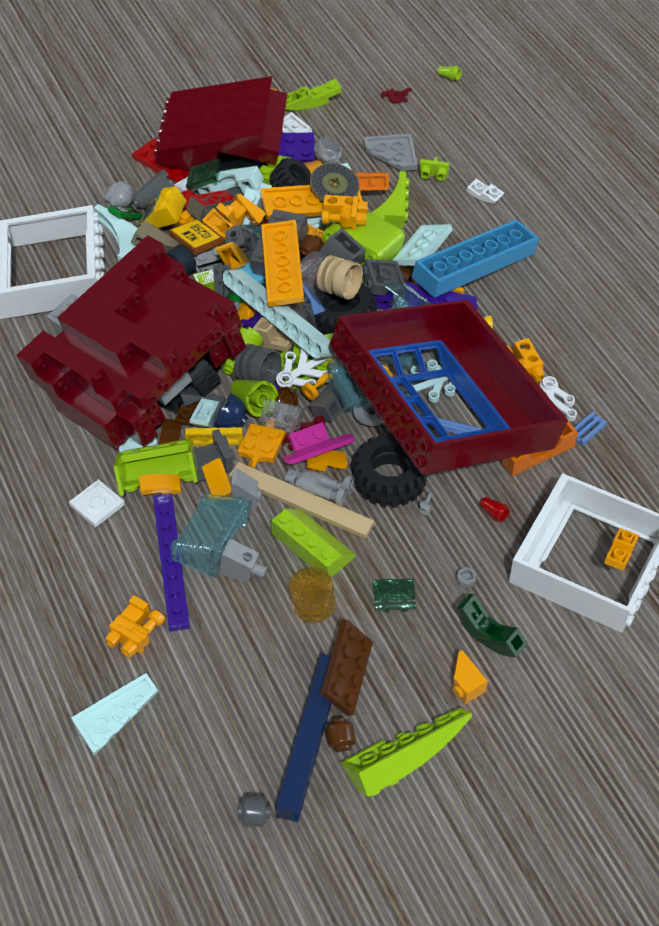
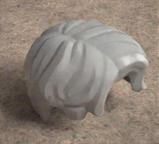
(327, 151)
(119, 194)

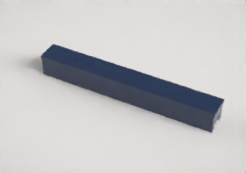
(305, 748)

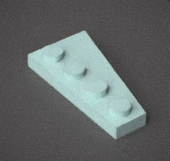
(108, 716)

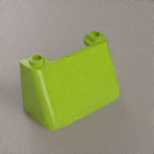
(378, 237)

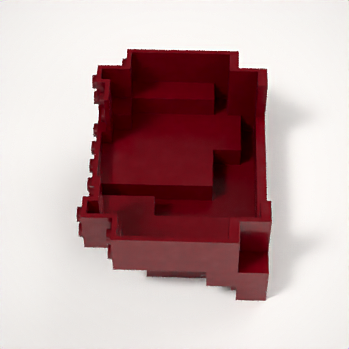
(130, 344)

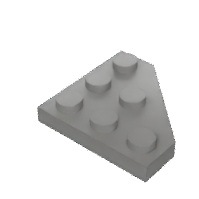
(393, 150)

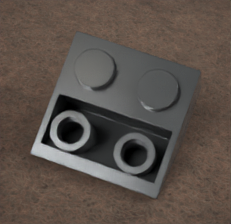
(344, 246)

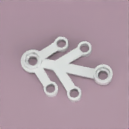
(303, 369)
(550, 387)

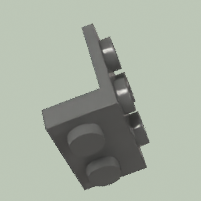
(216, 450)

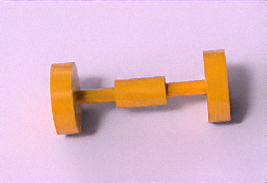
(310, 391)

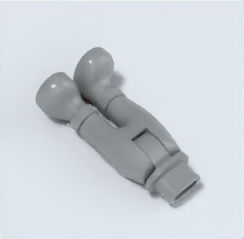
(322, 485)

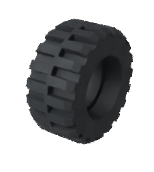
(336, 306)
(381, 488)

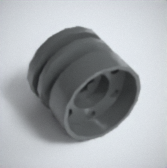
(257, 364)

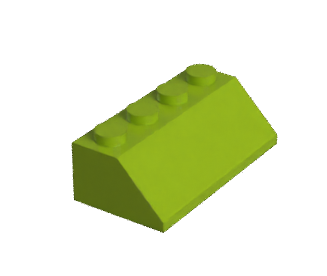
(310, 541)

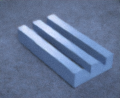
(596, 420)

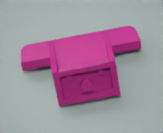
(313, 442)

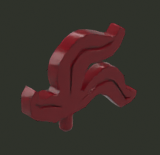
(392, 95)

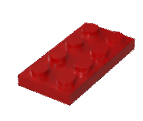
(146, 156)

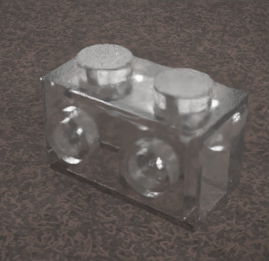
(279, 413)

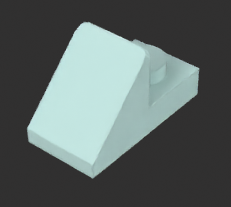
(204, 413)

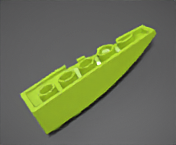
(389, 762)

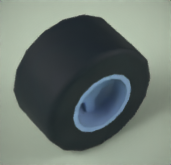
(184, 256)

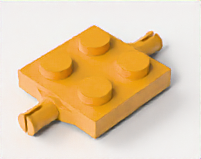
(261, 444)

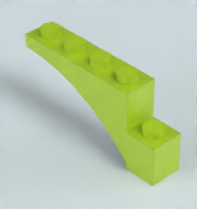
(394, 207)

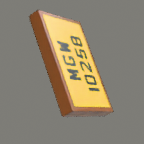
(196, 236)

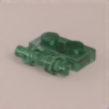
(394, 590)

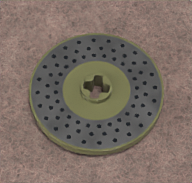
(327, 174)

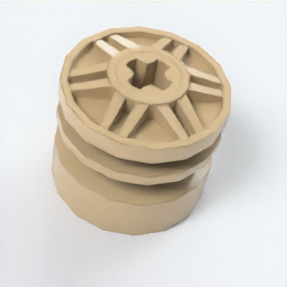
(339, 277)

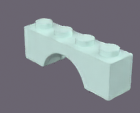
(243, 177)

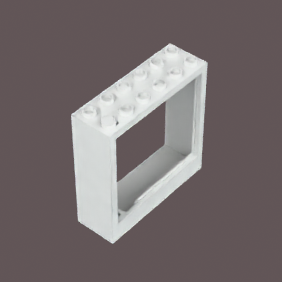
(41, 228)
(576, 495)

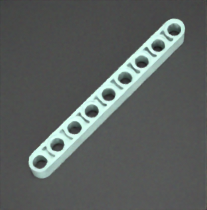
(281, 316)

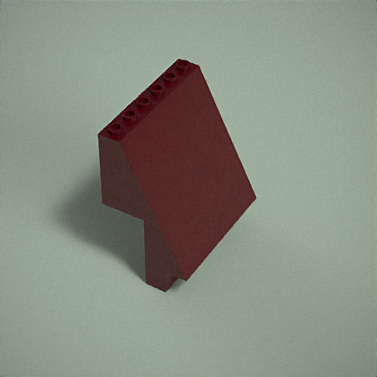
(227, 117)

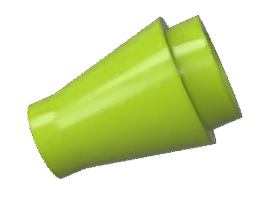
(450, 72)

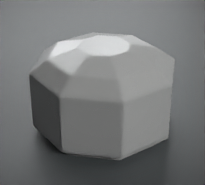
(466, 577)

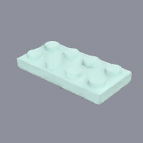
(422, 243)

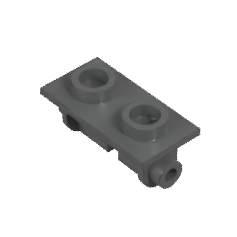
(219, 285)

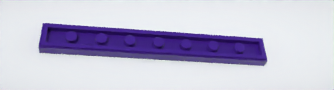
(171, 570)

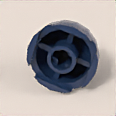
(232, 413)

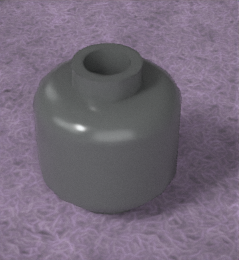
(253, 811)

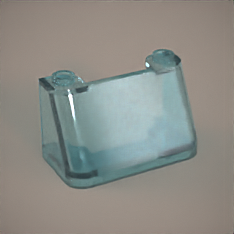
(209, 531)

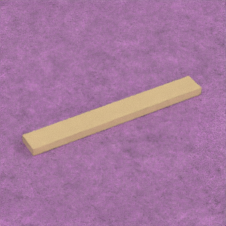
(309, 502)

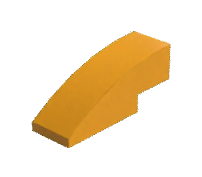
(232, 255)

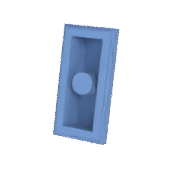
(311, 298)

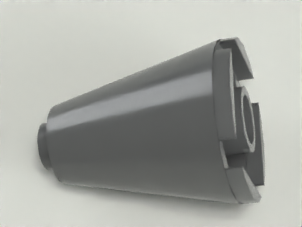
(151, 189)

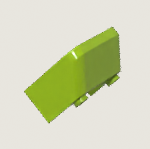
(164, 458)

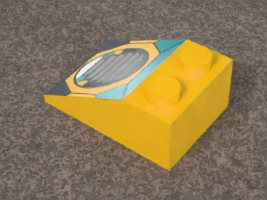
(164, 208)

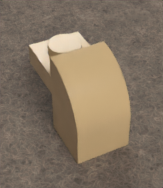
(272, 337)

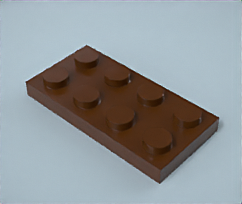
(346, 668)

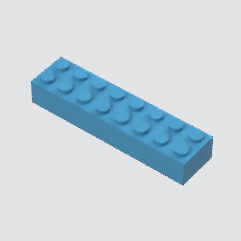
(474, 258)

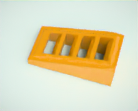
(253, 212)

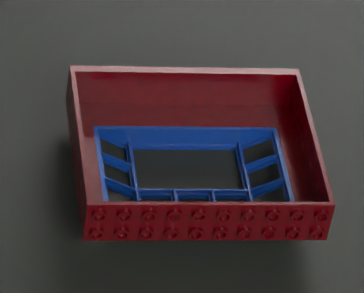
(477, 363)

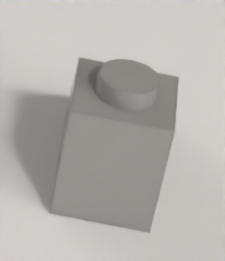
(245, 487)

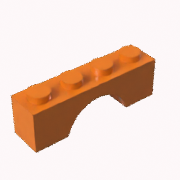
(523, 462)

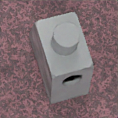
(240, 562)

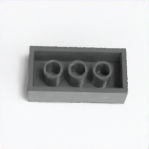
(257, 257)

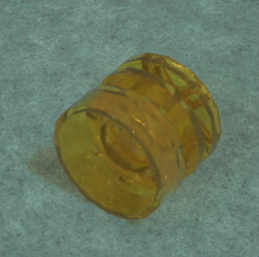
(312, 595)

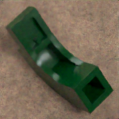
(493, 635)

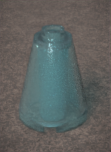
(345, 387)

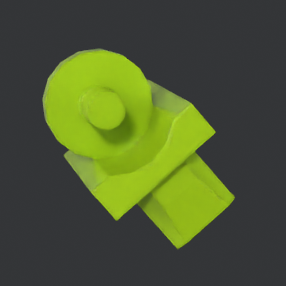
(434, 168)

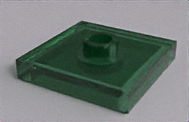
(203, 174)

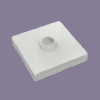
(96, 503)

